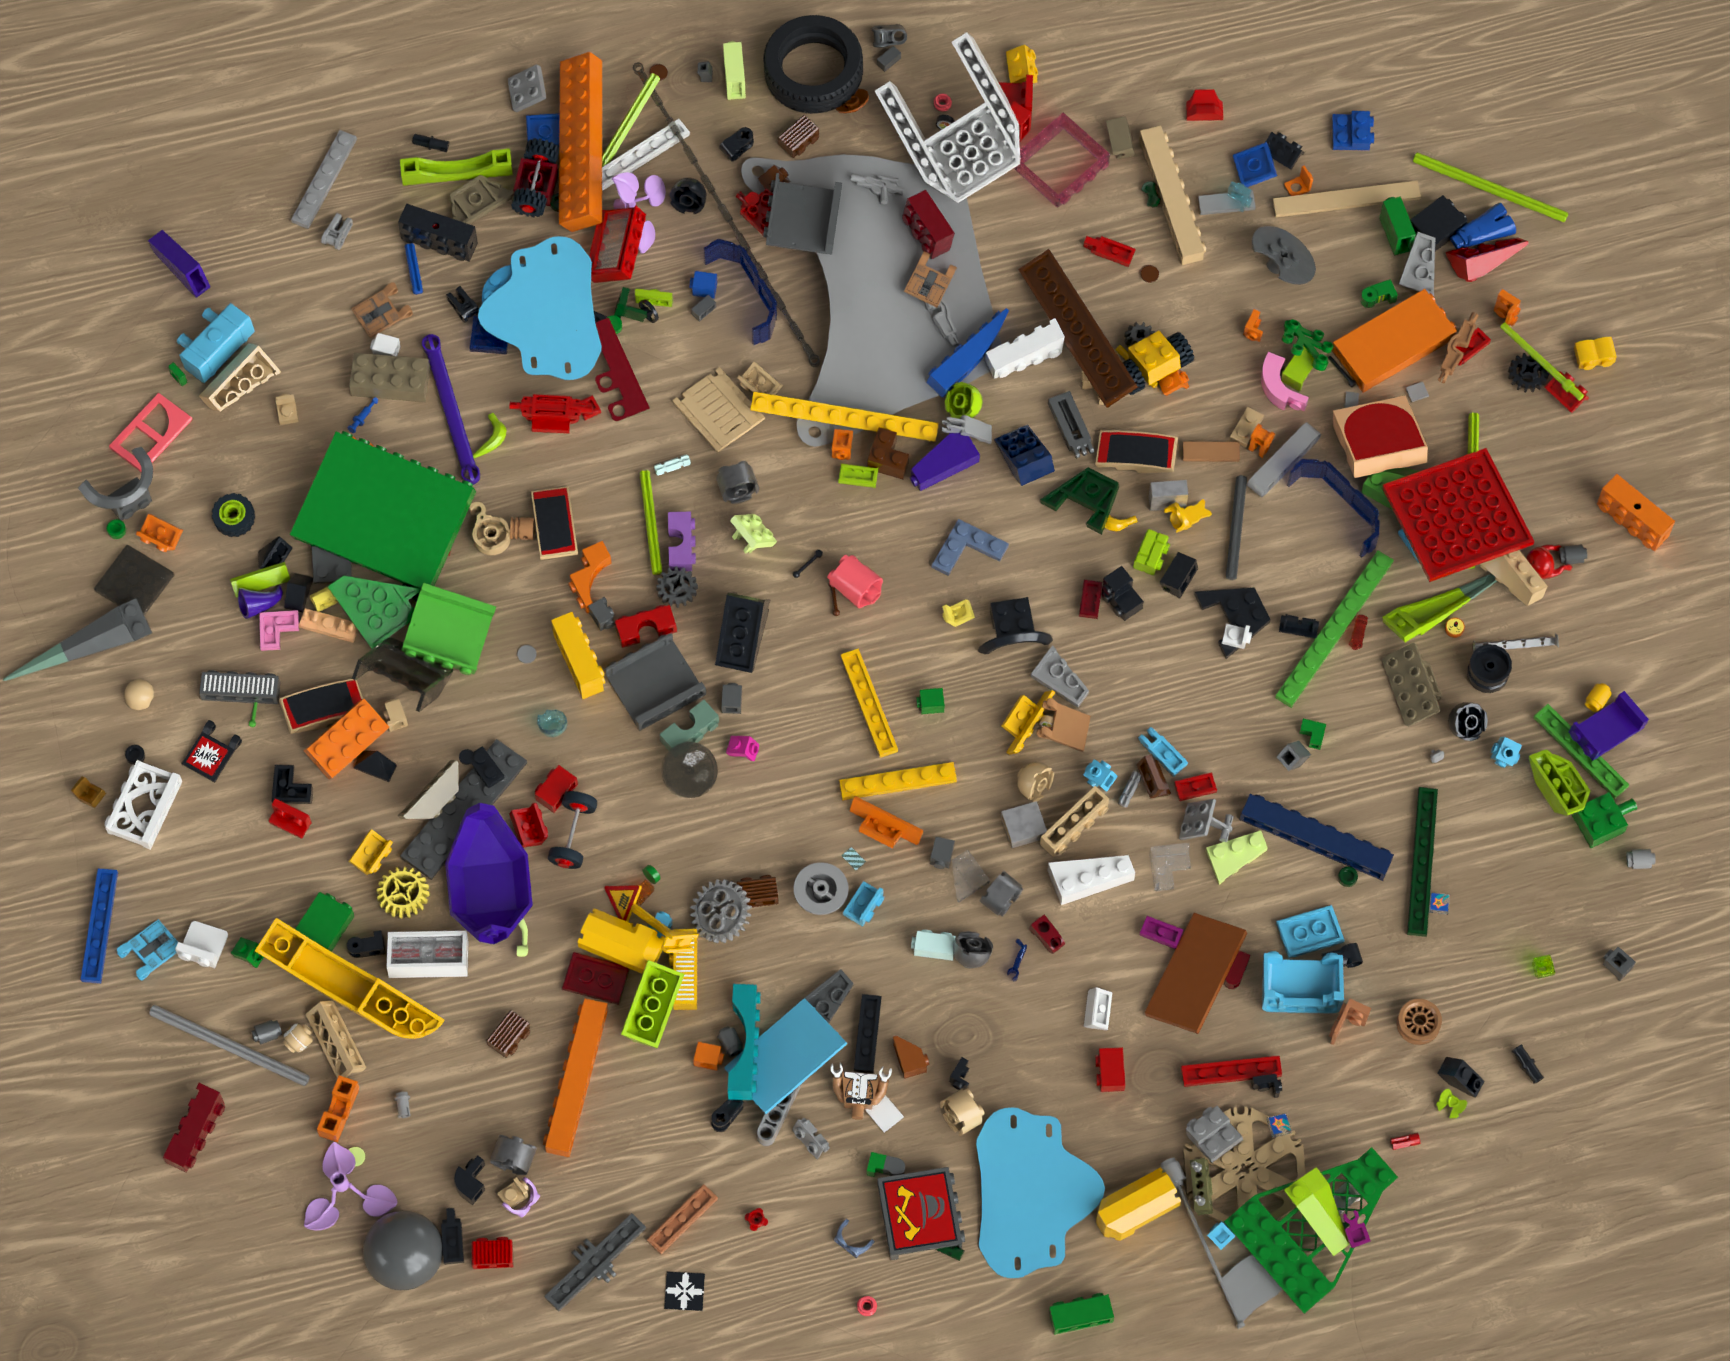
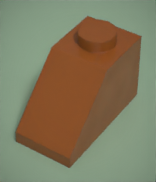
(910, 1058)

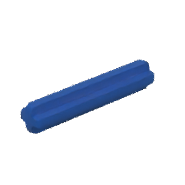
(413, 268)

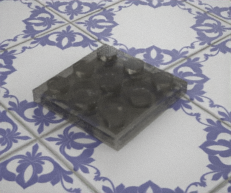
(134, 577)

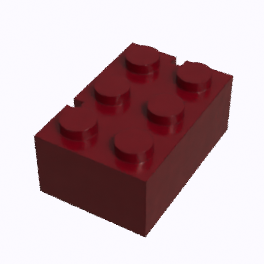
(928, 224)

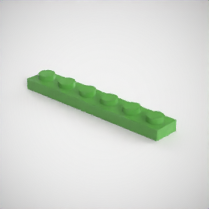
(1598, 769)

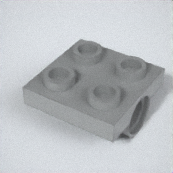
(526, 88)

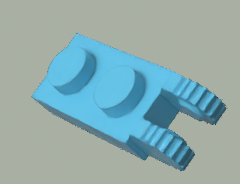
(1164, 752)

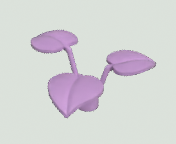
(654, 188)
(336, 1165)

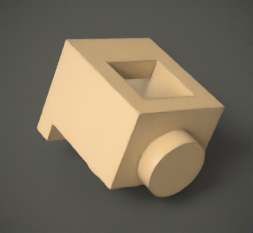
(394, 715)

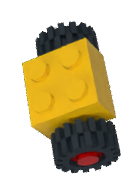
(1157, 357)

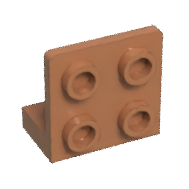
(1354, 1012)

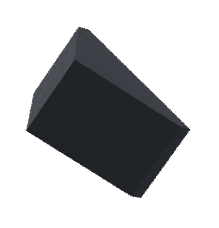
(297, 592)

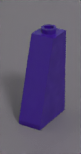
(179, 263)
(944, 460)

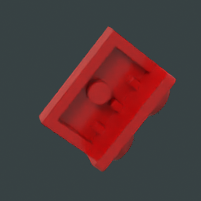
(529, 826)

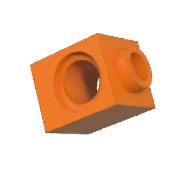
(708, 1056)

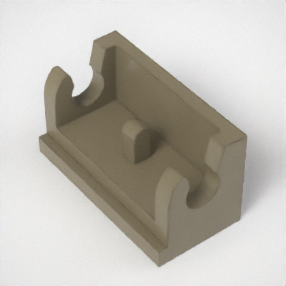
(1120, 137)

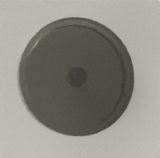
(689, 770)

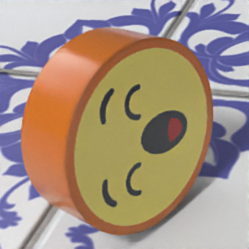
(1454, 627)

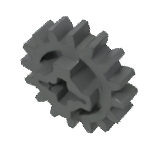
(671, 581)

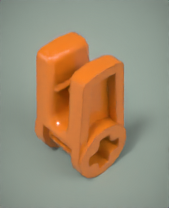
(1262, 438)

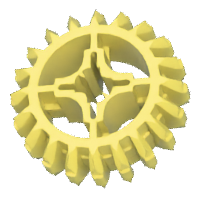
(396, 897)

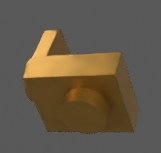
(88, 792)

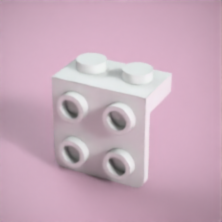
(202, 944)

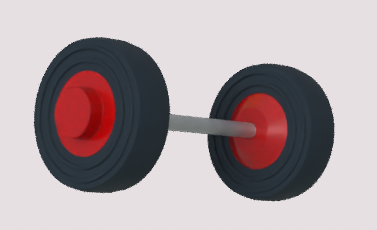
(579, 803)

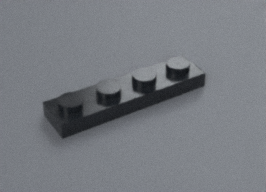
(867, 1033)

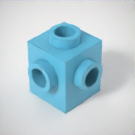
(1506, 746)
(1100, 775)

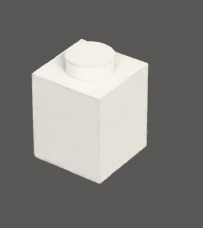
(385, 345)

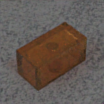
(646, 891)

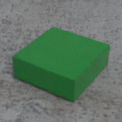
(177, 374)

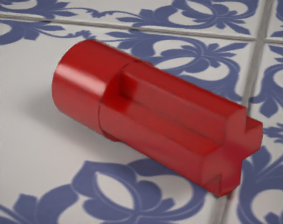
(1405, 1141)

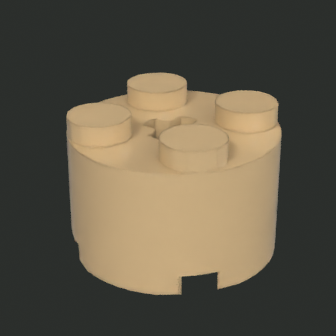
(962, 1111)

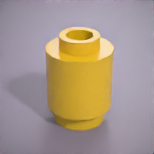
(1598, 697)

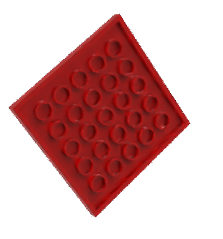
(1458, 514)

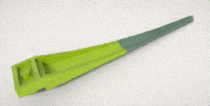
(1425, 614)

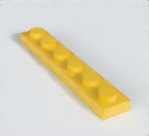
(869, 703)
(898, 781)

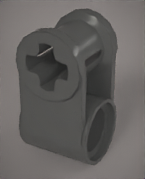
(887, 35)

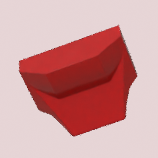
(1204, 106)

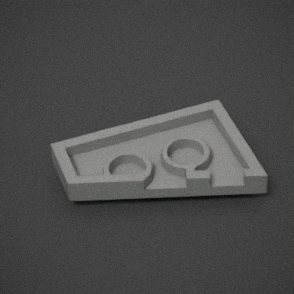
(1057, 676)

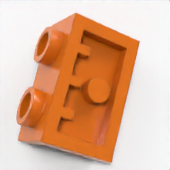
(1507, 307)

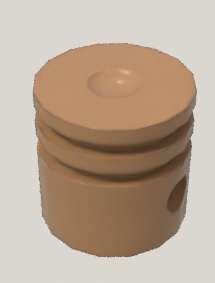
(522, 528)

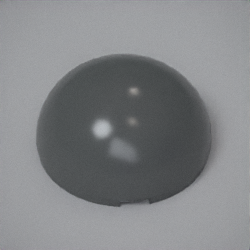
(403, 1250)

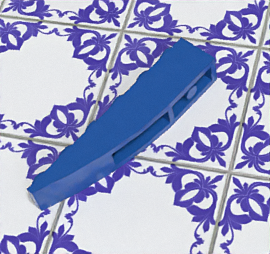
(965, 356)

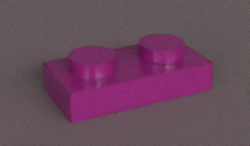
(1161, 932)

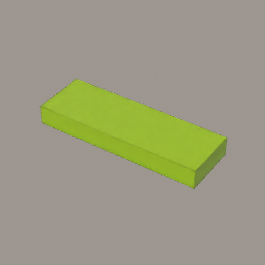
(261, 578)

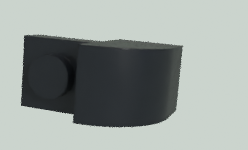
(466, 1183)

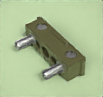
(1203, 1204)

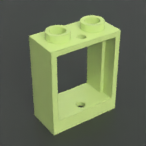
(734, 70)

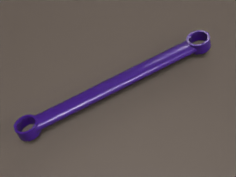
(450, 408)

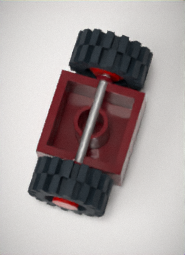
(536, 178)

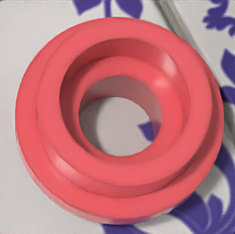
(942, 98)
(866, 1300)

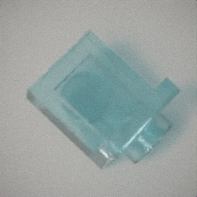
(1240, 193)

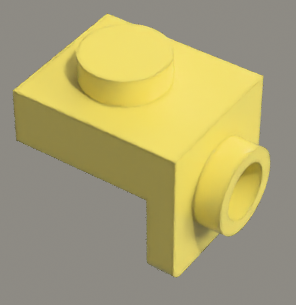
(958, 613)

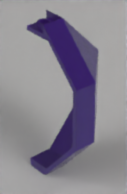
(487, 876)

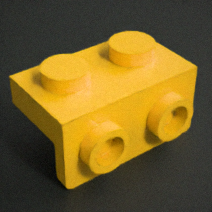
(1021, 62)
(370, 852)

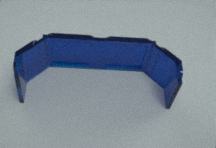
(732, 252)
(1315, 469)

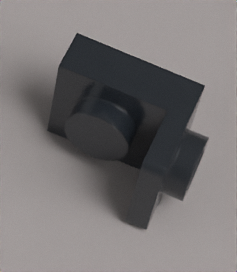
(960, 1071)
(1264, 1083)

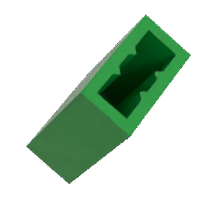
(1397, 225)
(326, 920)

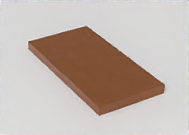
(1196, 973)

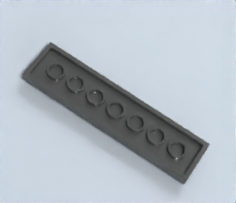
(433, 843)

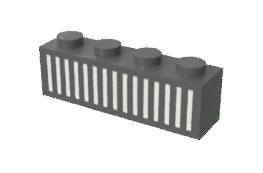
(240, 687)

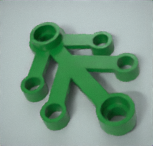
(1294, 328)

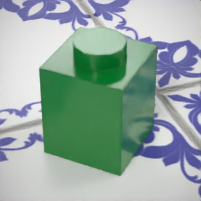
(931, 701)

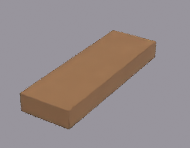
(1211, 451)

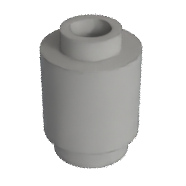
(1640, 859)

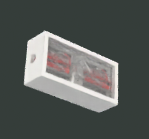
(427, 954)

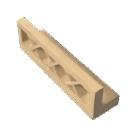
(338, 1036)

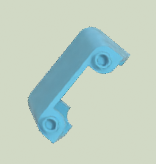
(1302, 984)

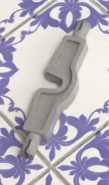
(944, 322)

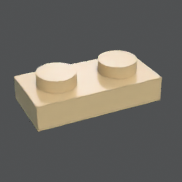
(1246, 426)

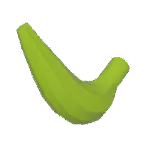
(495, 439)

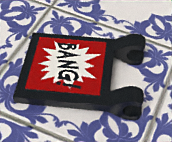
(209, 755)

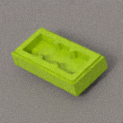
(654, 296)
(858, 475)

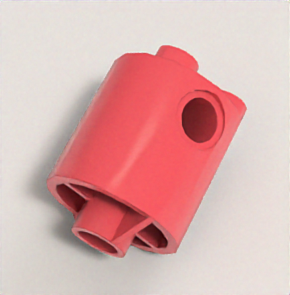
(856, 581)

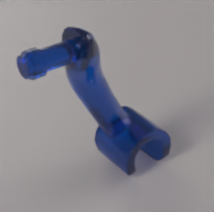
(1020, 955)

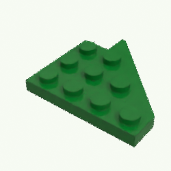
(374, 606)

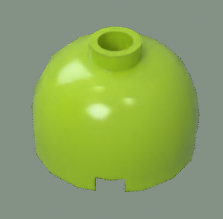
(963, 400)

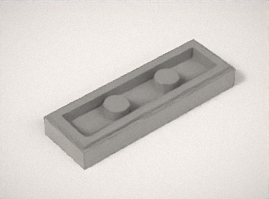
(1221, 204)

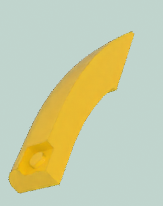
(346, 983)

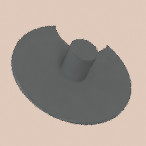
(1286, 254)

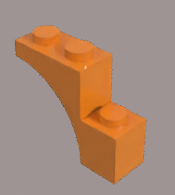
(594, 560)

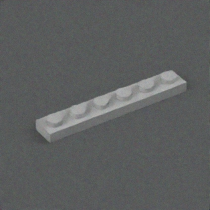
(324, 179)

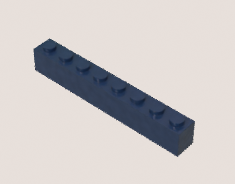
(1316, 836)

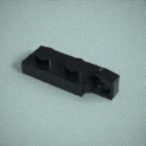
(452, 1238)

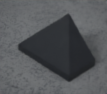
(273, 553)
(375, 765)

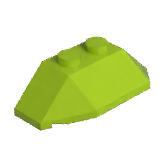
(1559, 782)

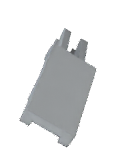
(969, 427)

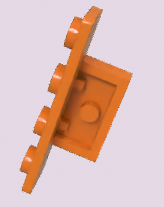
(883, 825)

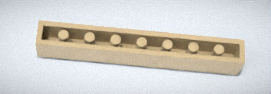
(1170, 191)

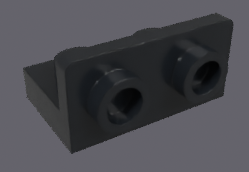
(1283, 151)

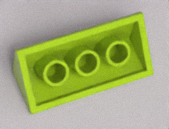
(652, 1004)

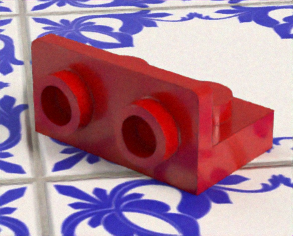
(1564, 397)
(289, 819)

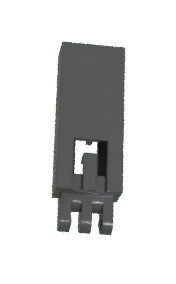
(1069, 420)

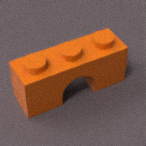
(335, 1118)

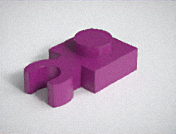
(1356, 1233)

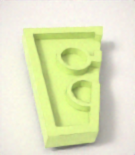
(1230, 856)

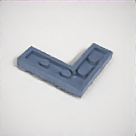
(967, 535)

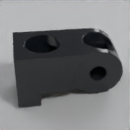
(366, 946)

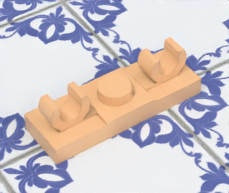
(328, 625)

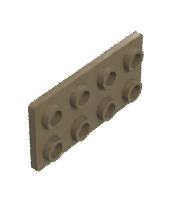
(1412, 684)

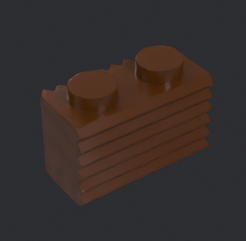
(798, 136)
(760, 891)
(508, 1034)

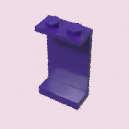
(1609, 726)

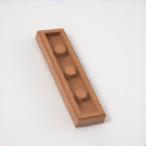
(682, 1219)

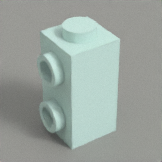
(933, 945)

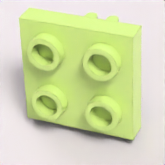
(753, 531)

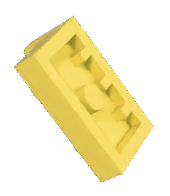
(323, 599)

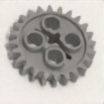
(721, 911)

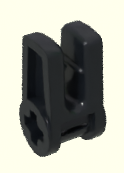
(467, 308)
(728, 1111)

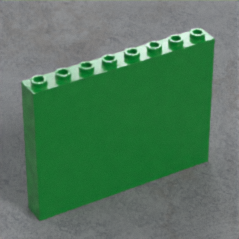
(383, 511)

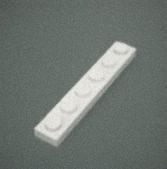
(642, 153)

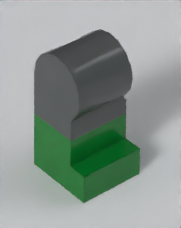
(885, 1165)

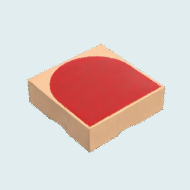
(1380, 436)

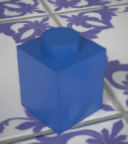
(703, 284)

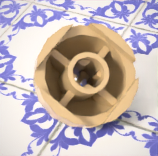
(1034, 779)

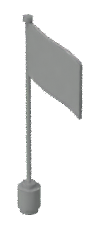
(1247, 1282)

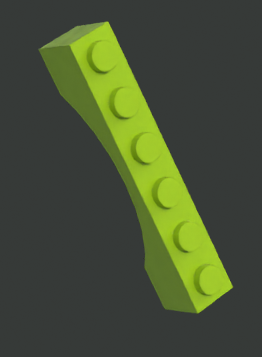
(423, 171)

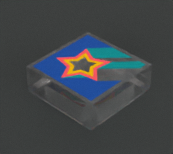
(1439, 903)
(1279, 1125)

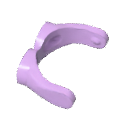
(534, 1196)

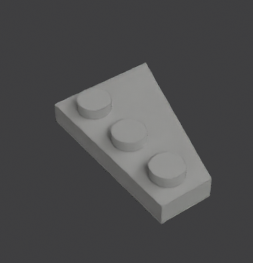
(1420, 265)

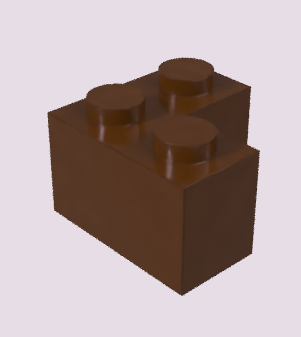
(885, 457)

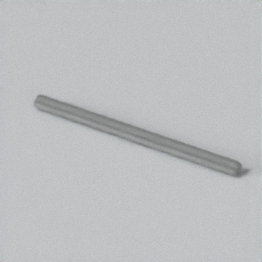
(229, 1045)

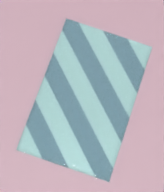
(853, 858)

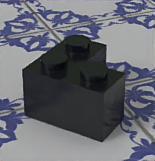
(1119, 592)

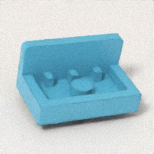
(863, 903)

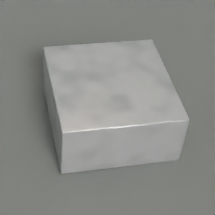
(1166, 493)
(1023, 824)

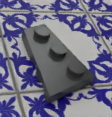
(830, 995)

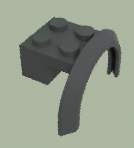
(129, 497)

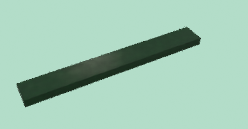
(1422, 862)

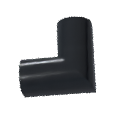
(286, 790)

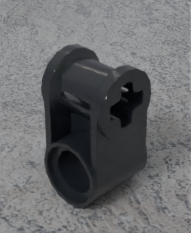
(737, 144)

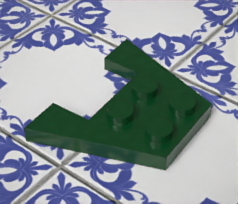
(1089, 490)

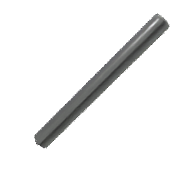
(1236, 527)

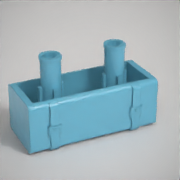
(216, 342)

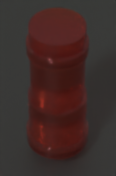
(1357, 637)

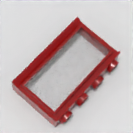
(616, 244)

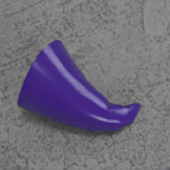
(255, 602)

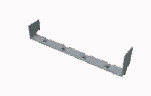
(1513, 644)

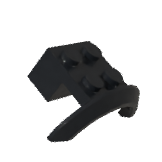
(1013, 625)

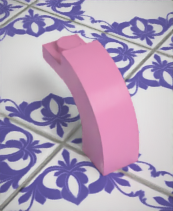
(1275, 389)

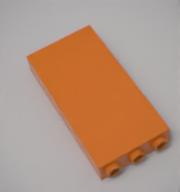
(1394, 340)

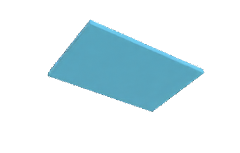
(791, 1053)

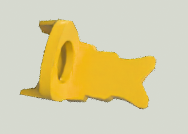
(1184, 518)

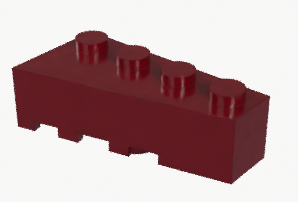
(194, 1128)

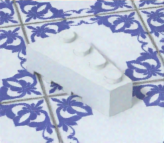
(1026, 350)

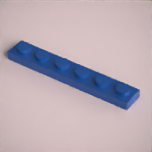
(99, 926)

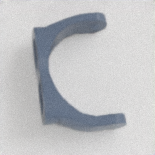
(852, 1250)

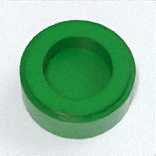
(616, 323)
(116, 529)
(651, 874)

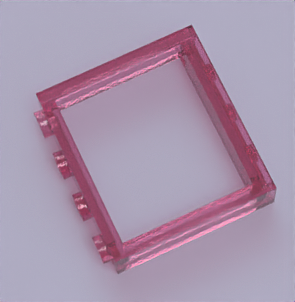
(1046, 135)

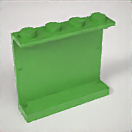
(448, 629)

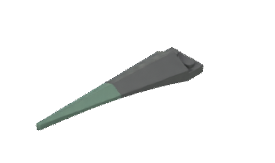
(115, 628)

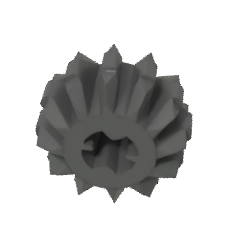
(1137, 331)

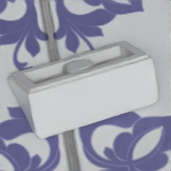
(1098, 1009)

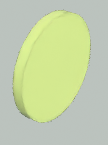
(358, 1154)

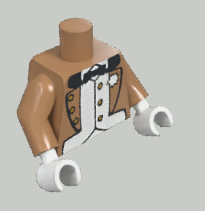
(859, 1090)

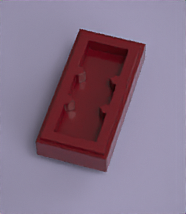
(1090, 599)

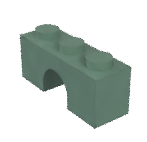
(705, 720)

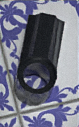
(1351, 955)

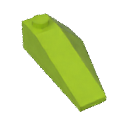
(1317, 1205)

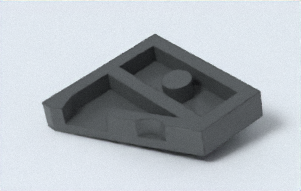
(328, 566)

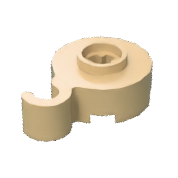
(485, 525)

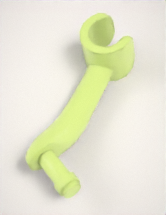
(522, 950)

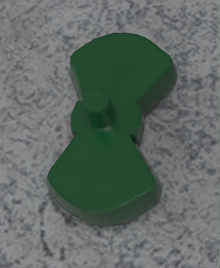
(1153, 199)

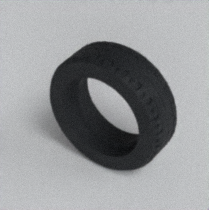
(805, 31)

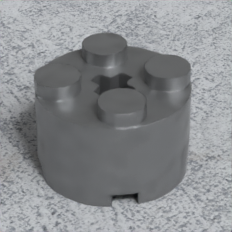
(737, 482)
(1001, 893)
(513, 1155)

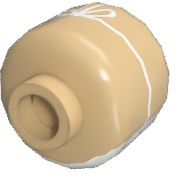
(298, 1038)

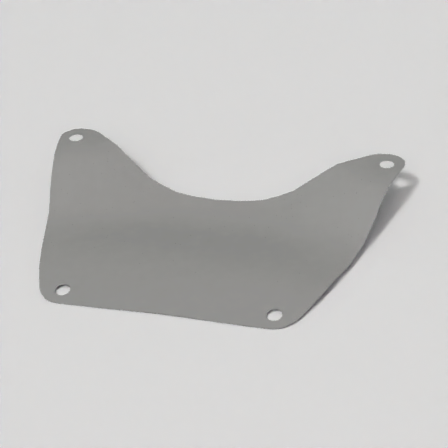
(879, 334)

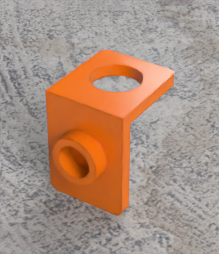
(1304, 180)

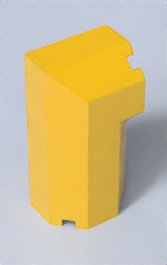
(620, 941)
(1136, 1205)

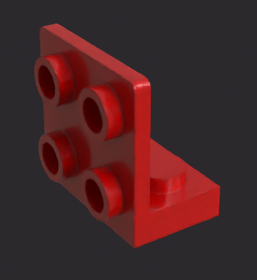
(1020, 92)

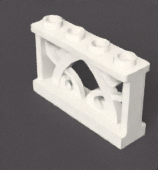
(151, 828)

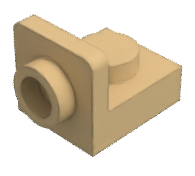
(286, 409)
(514, 1193)

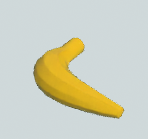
(1117, 524)

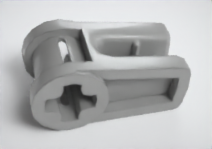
(333, 235)

